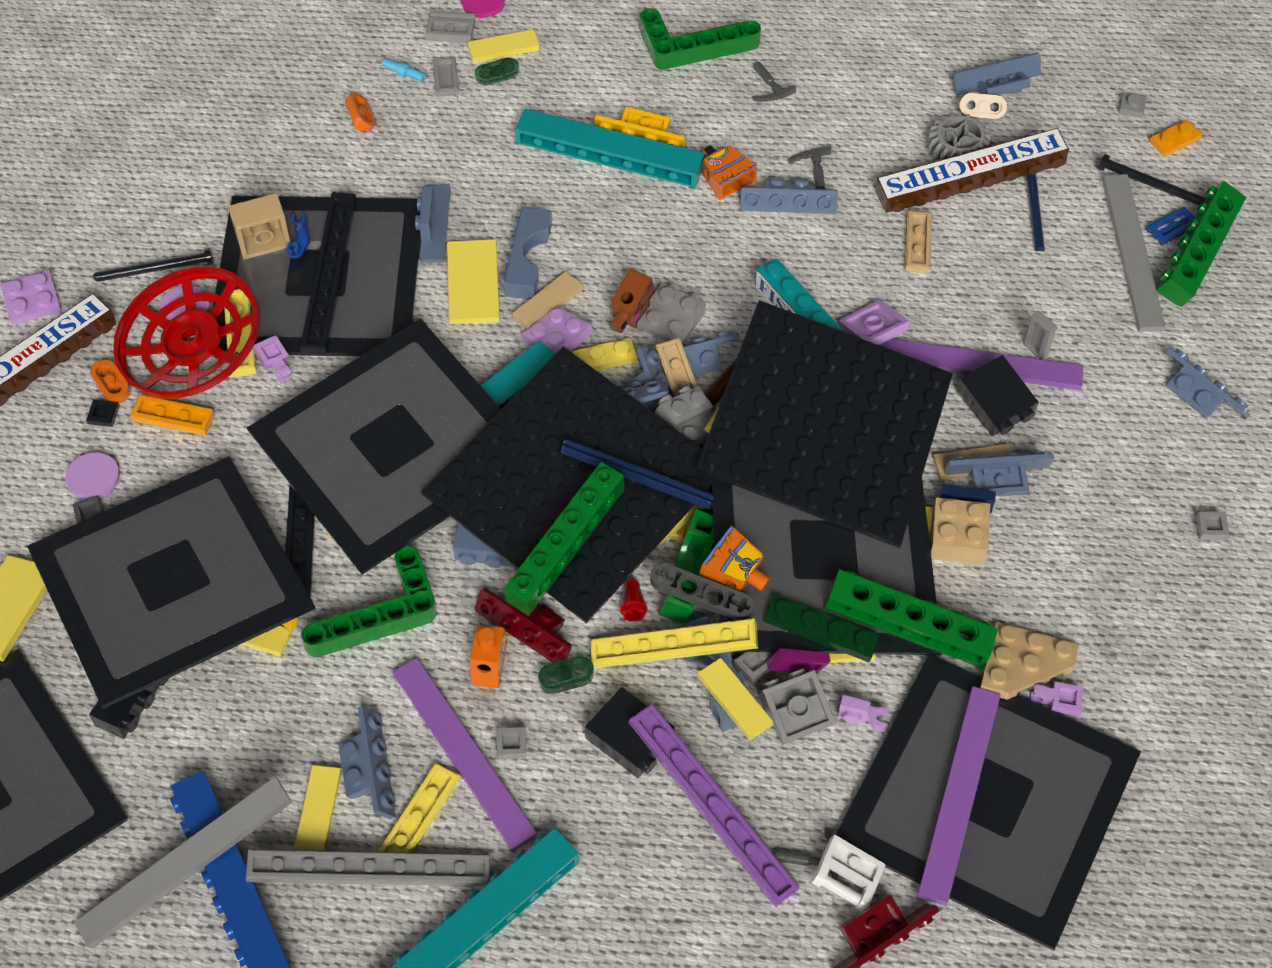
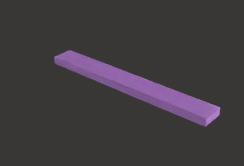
(965, 361)
(465, 755)
(959, 797)
(714, 805)

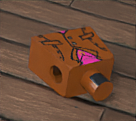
(631, 300)

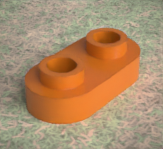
(360, 112)
(111, 382)

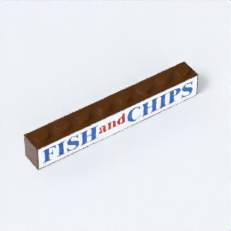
(972, 171)
(53, 345)

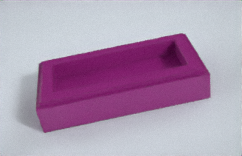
(793, 660)

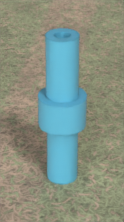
(403, 69)

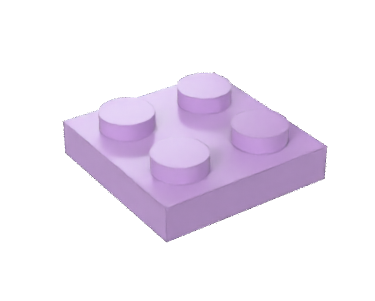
(30, 297)
(875, 323)
(558, 330)

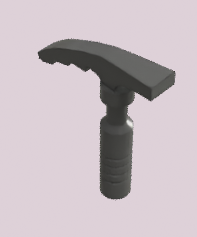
(779, 93)
(816, 155)
(802, 858)

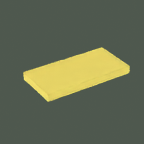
(473, 281)
(19, 597)

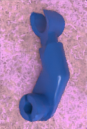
(302, 241)

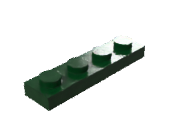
(821, 628)

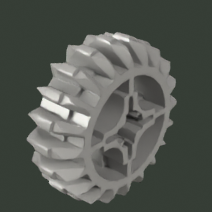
(957, 136)

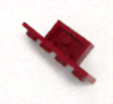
(533, 630)
(879, 928)

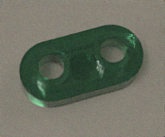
(497, 71)
(564, 672)

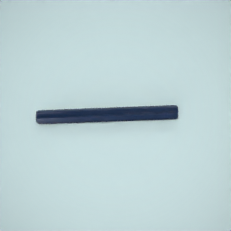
(639, 474)

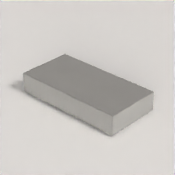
(445, 76)
(1040, 335)

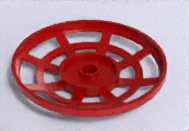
(188, 323)

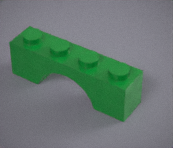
(690, 557)

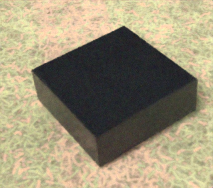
(102, 413)

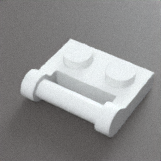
(854, 866)

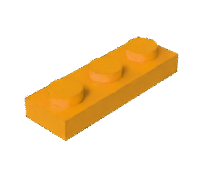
(172, 415)

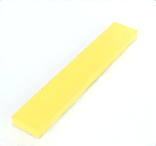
(674, 643)

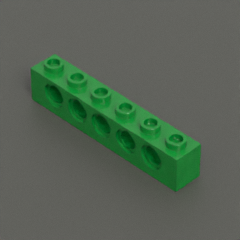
(1201, 243)
(564, 538)
(919, 631)

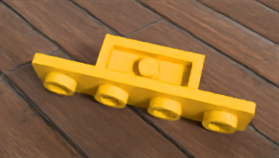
(642, 125)

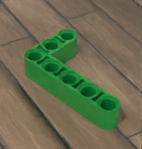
(697, 46)
(379, 613)

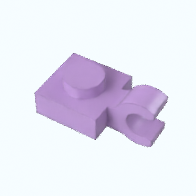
(273, 355)
(1062, 697)
(858, 710)

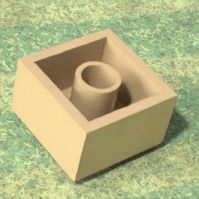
(259, 226)
(960, 531)

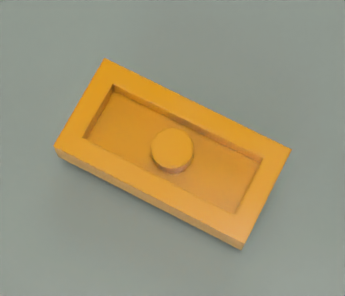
(1175, 137)

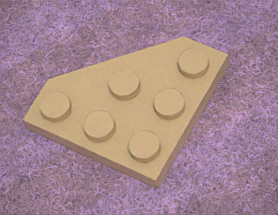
(1025, 659)

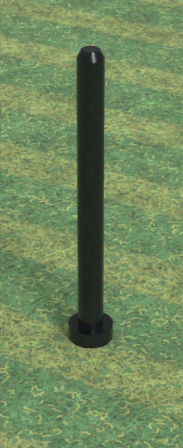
(1149, 180)
(154, 266)

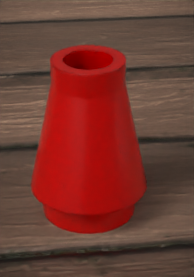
(633, 604)

